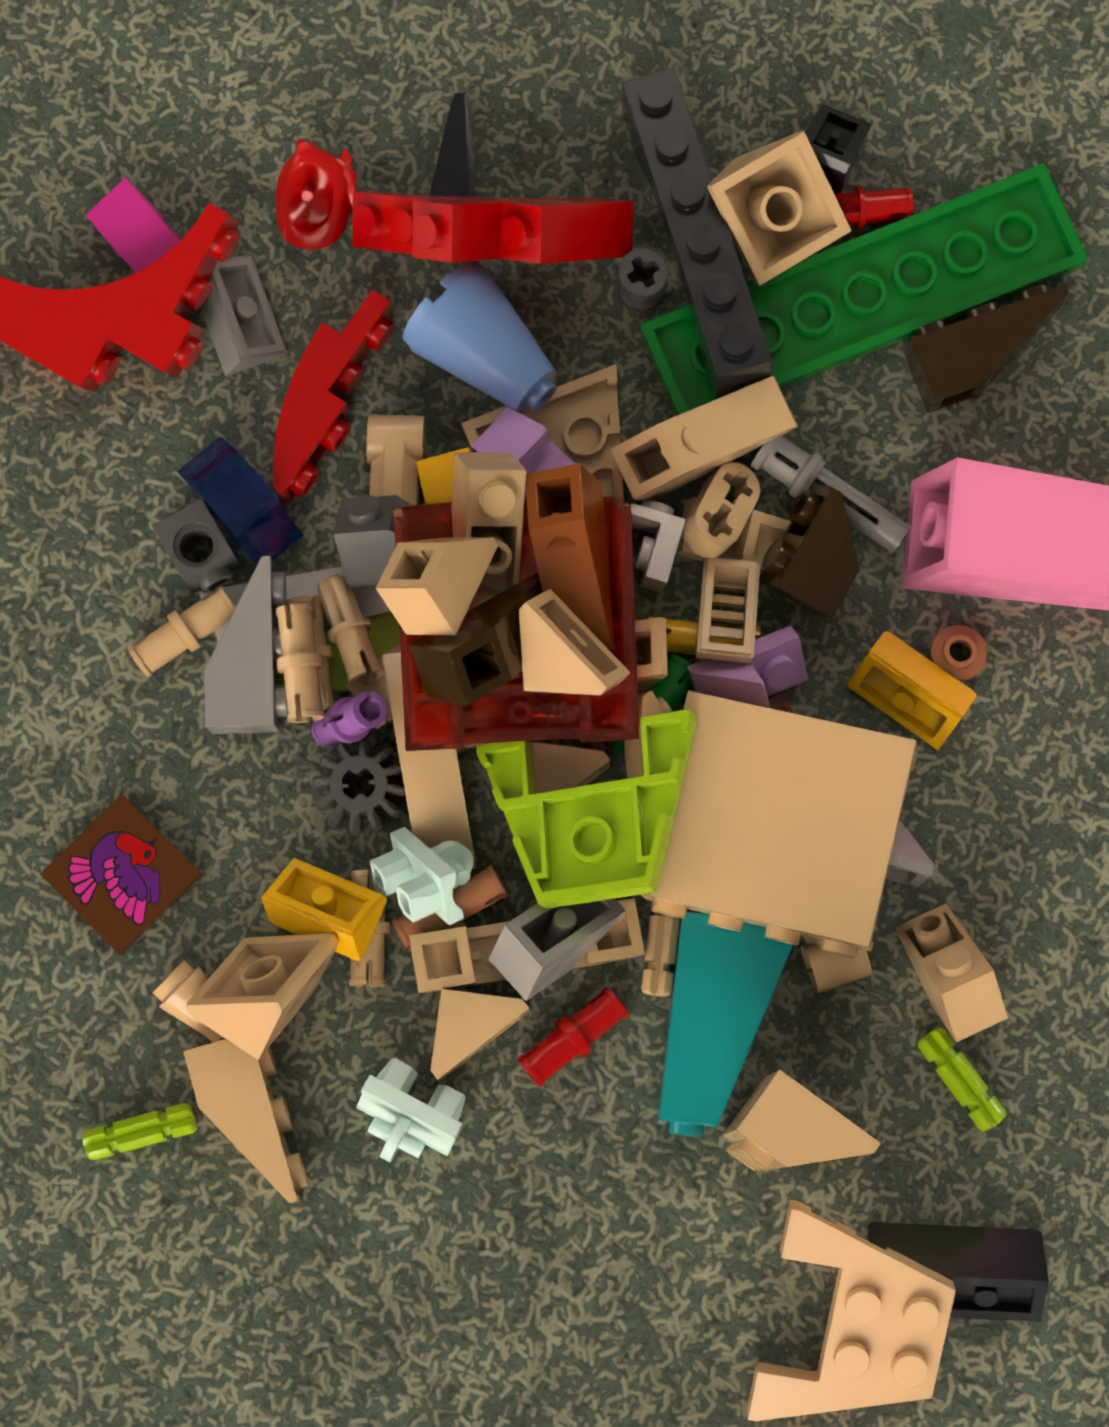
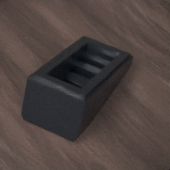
(455, 161)

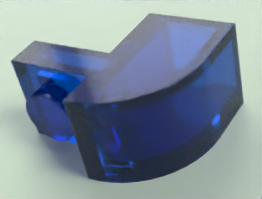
(240, 501)

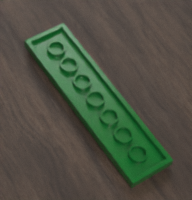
(888, 284)

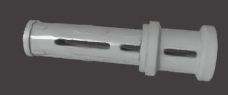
(889, 528)

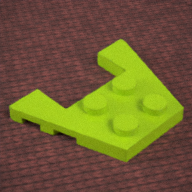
(597, 836)

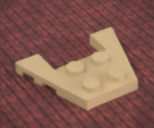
(880, 1328)

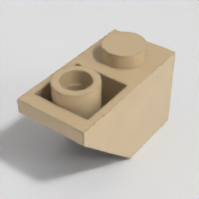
(434, 582)
(953, 972)

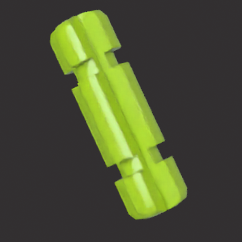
(961, 1079)
(139, 1131)

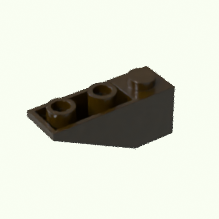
(966, 356)
(481, 653)

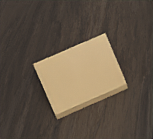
(778, 206)
(262, 987)

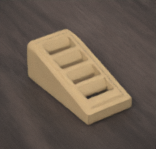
(728, 576)

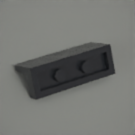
(993, 1269)

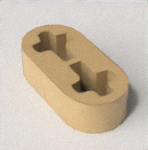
(730, 516)

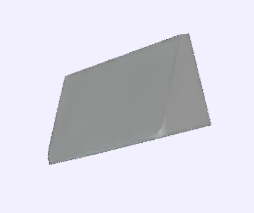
(241, 317)

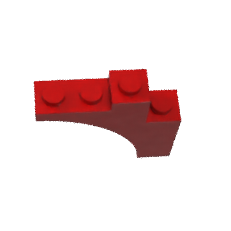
(493, 227)
(144, 313)

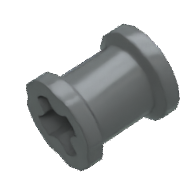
(647, 264)

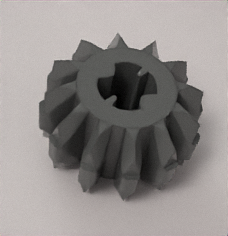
(362, 806)

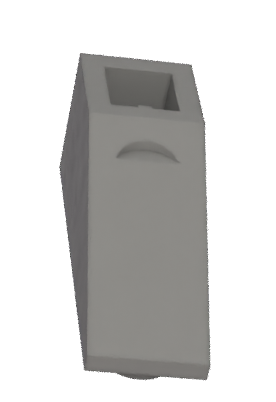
(243, 671)

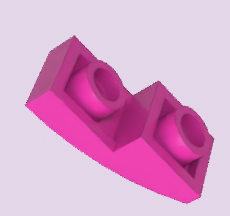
(132, 226)

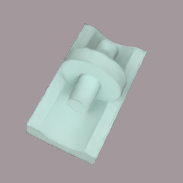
(423, 875)
(405, 1120)

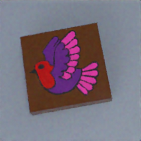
(121, 875)

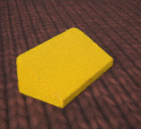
(911, 690)
(320, 903)

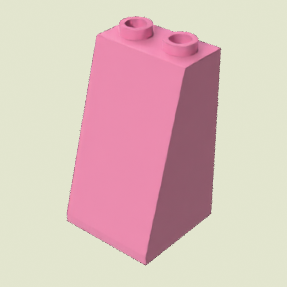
(1008, 535)

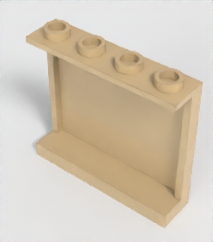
(785, 824)

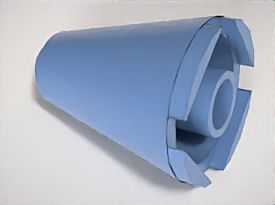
(481, 340)

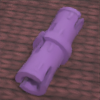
(349, 719)

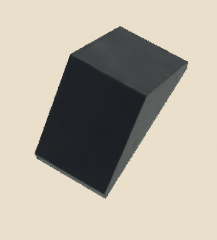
(836, 143)

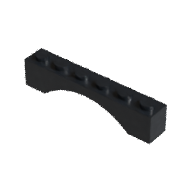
(699, 236)

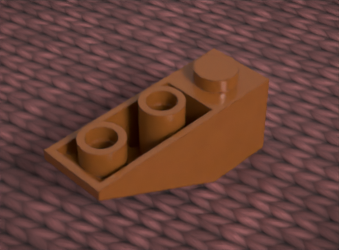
(571, 543)

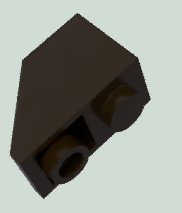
(816, 554)

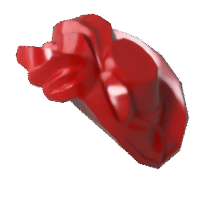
(314, 196)

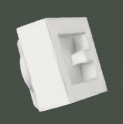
(656, 554)

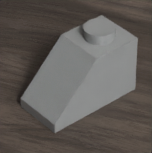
(549, 942)

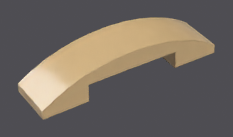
(429, 778)
(461, 954)

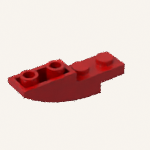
(311, 411)

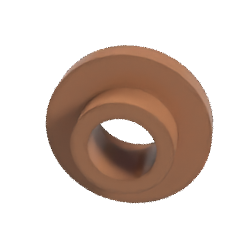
(968, 637)

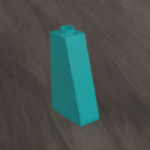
(714, 1014)

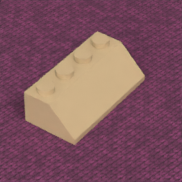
(792, 1127)

